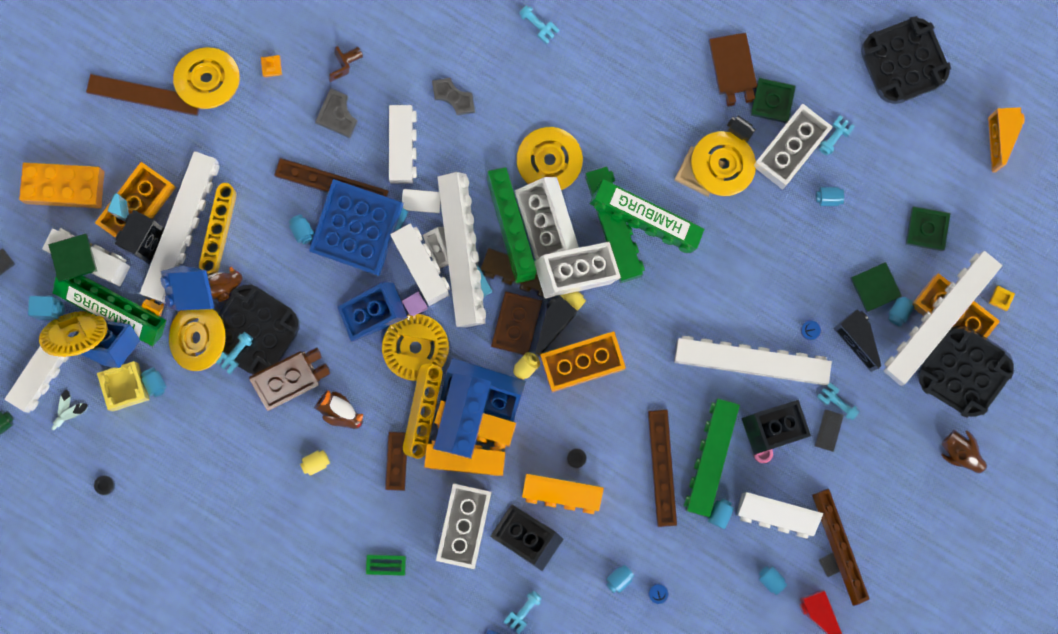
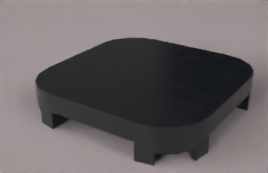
(905, 60)
(265, 320)
(966, 371)

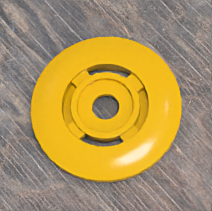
(196, 92)
(549, 141)
(711, 175)
(414, 329)
(55, 337)
(211, 338)

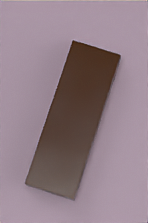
(396, 462)

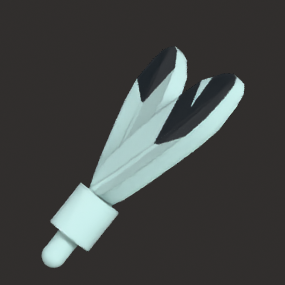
(66, 413)

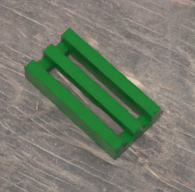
(399, 573)

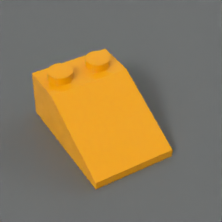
(1003, 132)

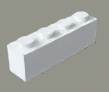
(401, 144)
(34, 380)

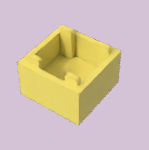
(122, 386)

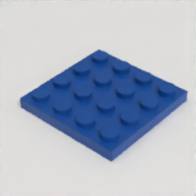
(356, 227)

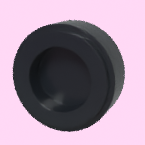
(576, 458)
(104, 485)

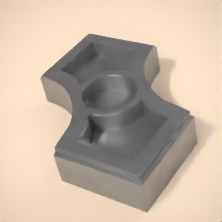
(460, 101)

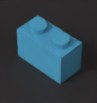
(45, 308)

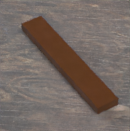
(138, 94)
(317, 178)
(662, 468)
(841, 547)

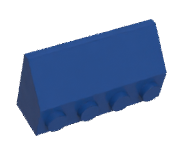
(504, 390)
(462, 415)

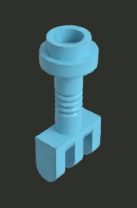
(527, 13)
(827, 147)
(245, 339)
(831, 396)
(534, 598)

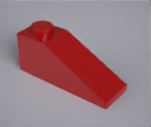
(820, 612)

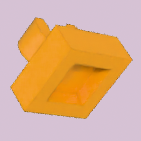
(271, 66)
(153, 307)

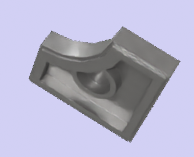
(335, 114)

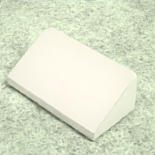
(421, 201)
(437, 245)

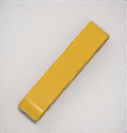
(215, 220)
(429, 403)

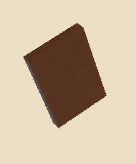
(516, 323)

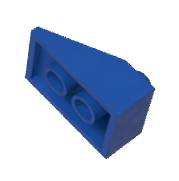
(186, 288)
(372, 311)
(115, 346)

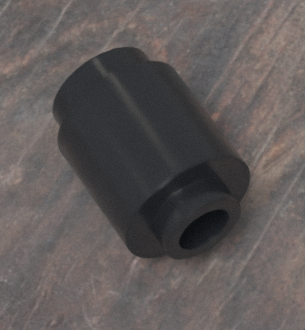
(740, 128)

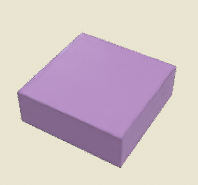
(415, 304)

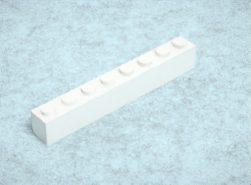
(181, 222)
(461, 250)
(942, 318)
(752, 361)

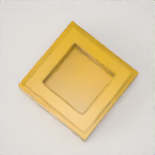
(1001, 298)

